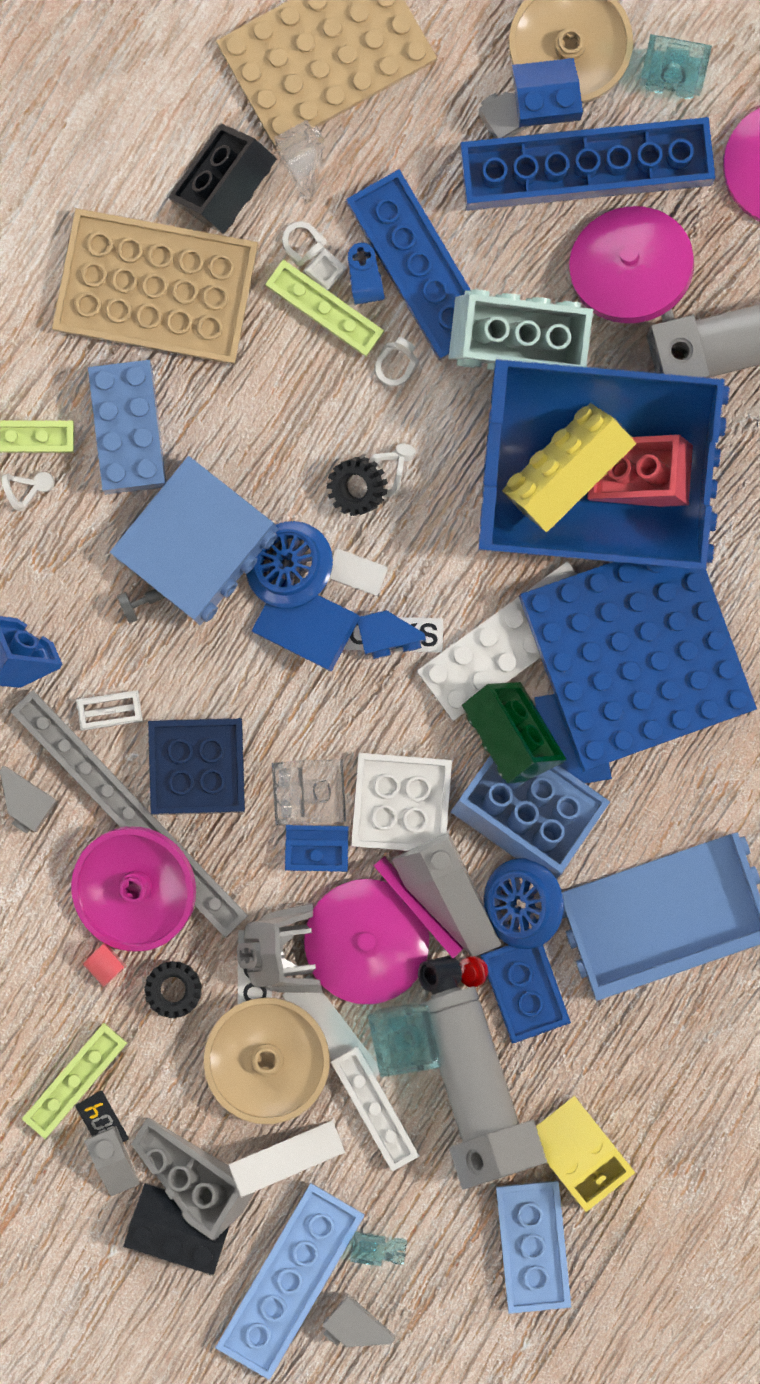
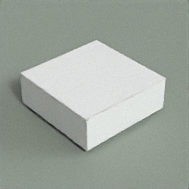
(325, 269)

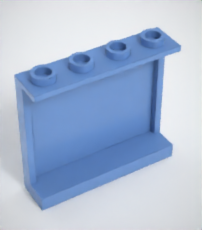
(195, 541)

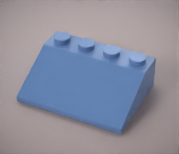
(533, 818)

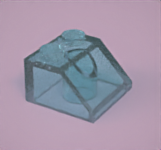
(674, 66)
(403, 1039)

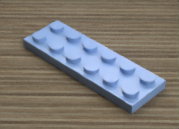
(290, 1281)

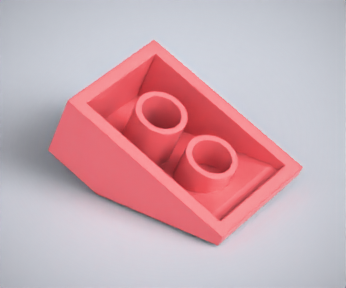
(649, 474)

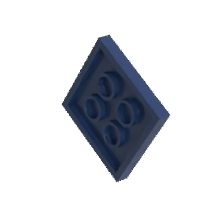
(196, 766)

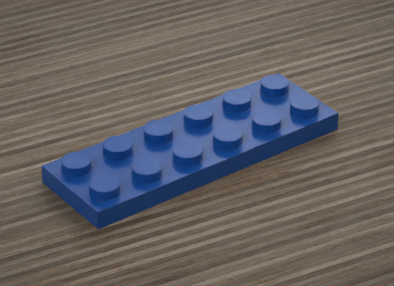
(411, 255)

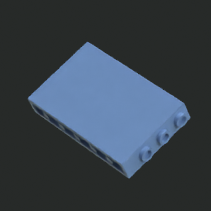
(664, 916)

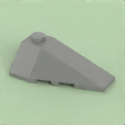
(444, 888)
(192, 1177)

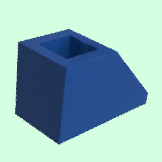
(386, 632)

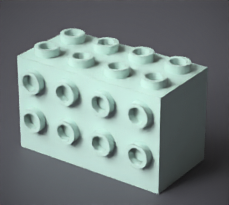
(518, 330)

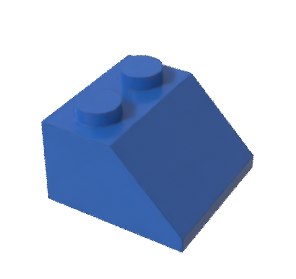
(547, 92)

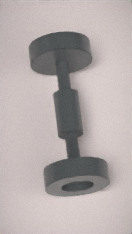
(128, 607)

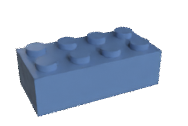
(127, 427)

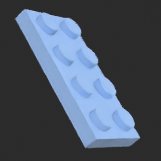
(533, 1246)

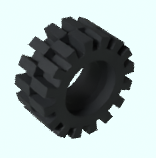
(340, 489)
(192, 989)

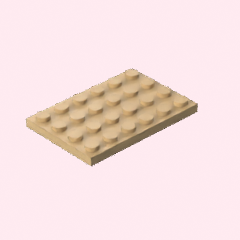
(323, 58)
(155, 286)

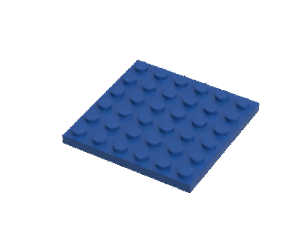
(635, 657)

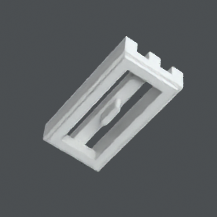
(136, 706)

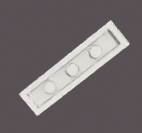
(375, 1108)

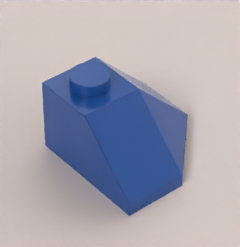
(24, 655)

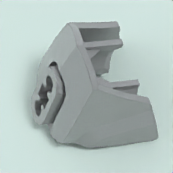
(264, 951)

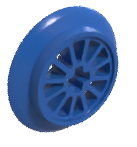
(308, 587)
(550, 897)

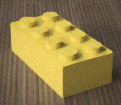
(568, 466)

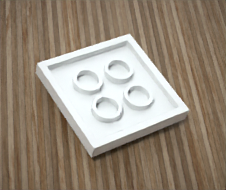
(400, 801)

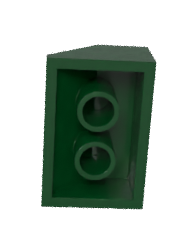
(513, 731)

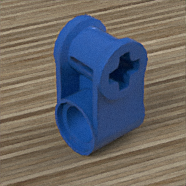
(365, 279)

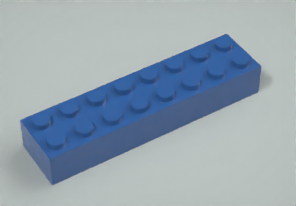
(587, 163)

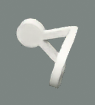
(296, 258)
(405, 346)
(403, 453)
(42, 481)

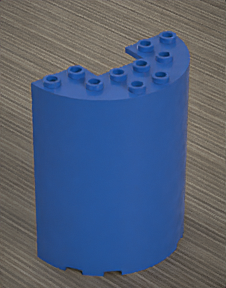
(540, 399)

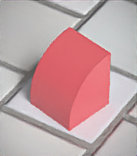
(104, 965)

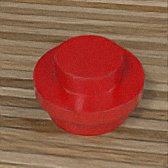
(473, 971)

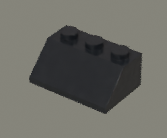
(223, 178)
(165, 1234)

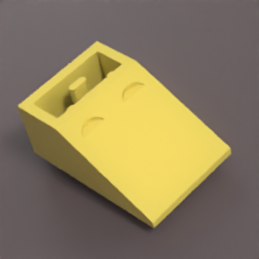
(582, 1154)

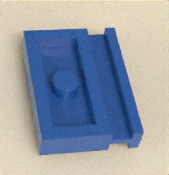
(316, 848)

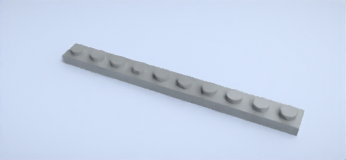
(119, 801)

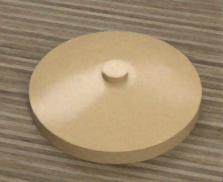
(587, 30)
(266, 1060)

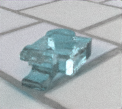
(372, 1249)

